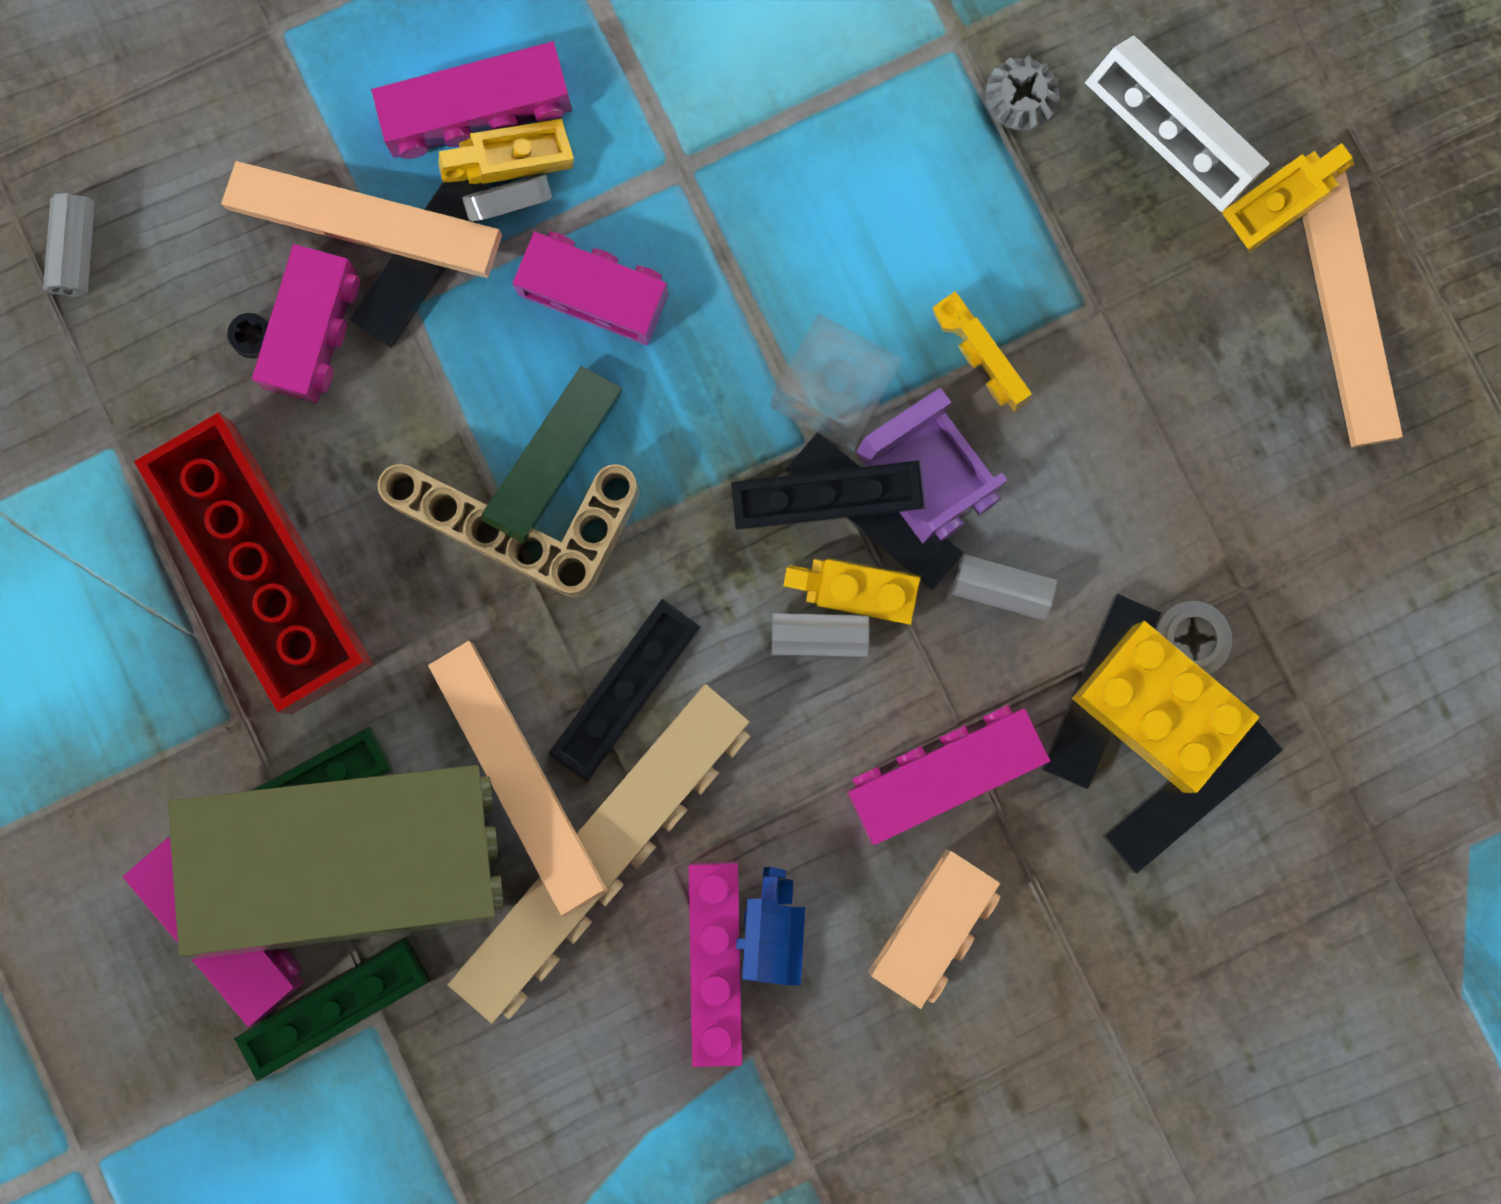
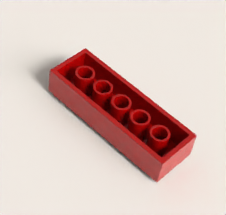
(254, 564)

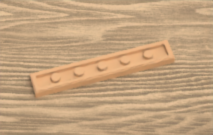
(362, 219)
(1351, 320)
(517, 779)

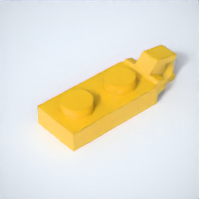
(508, 153)
(1286, 196)
(982, 350)
(857, 588)

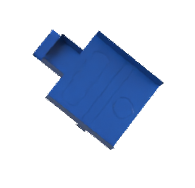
(773, 933)

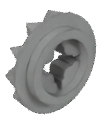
(1025, 113)
(1206, 622)

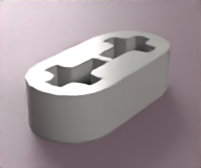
(507, 197)

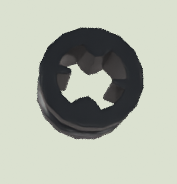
(235, 331)

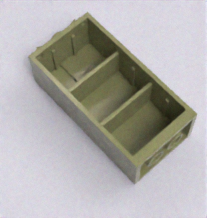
(332, 861)

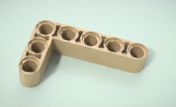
(505, 549)

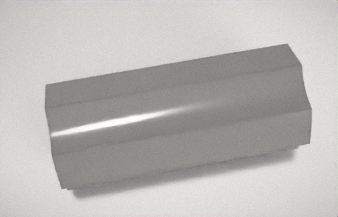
(69, 245)
(1004, 587)
(820, 635)

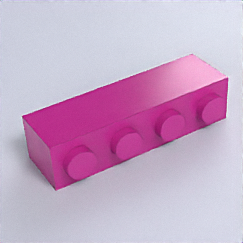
(471, 99)
(948, 775)
(715, 964)
(247, 981)

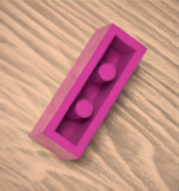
(591, 286)
(306, 324)

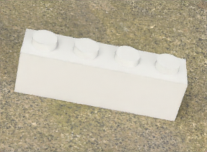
(1176, 122)

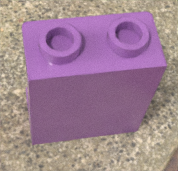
(951, 469)

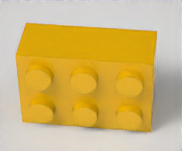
(1165, 708)

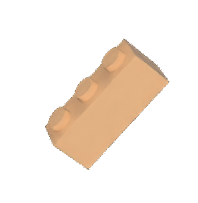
(935, 929)

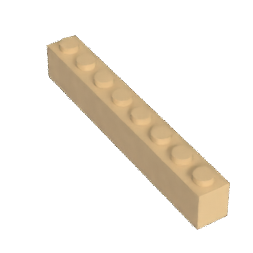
(613, 839)

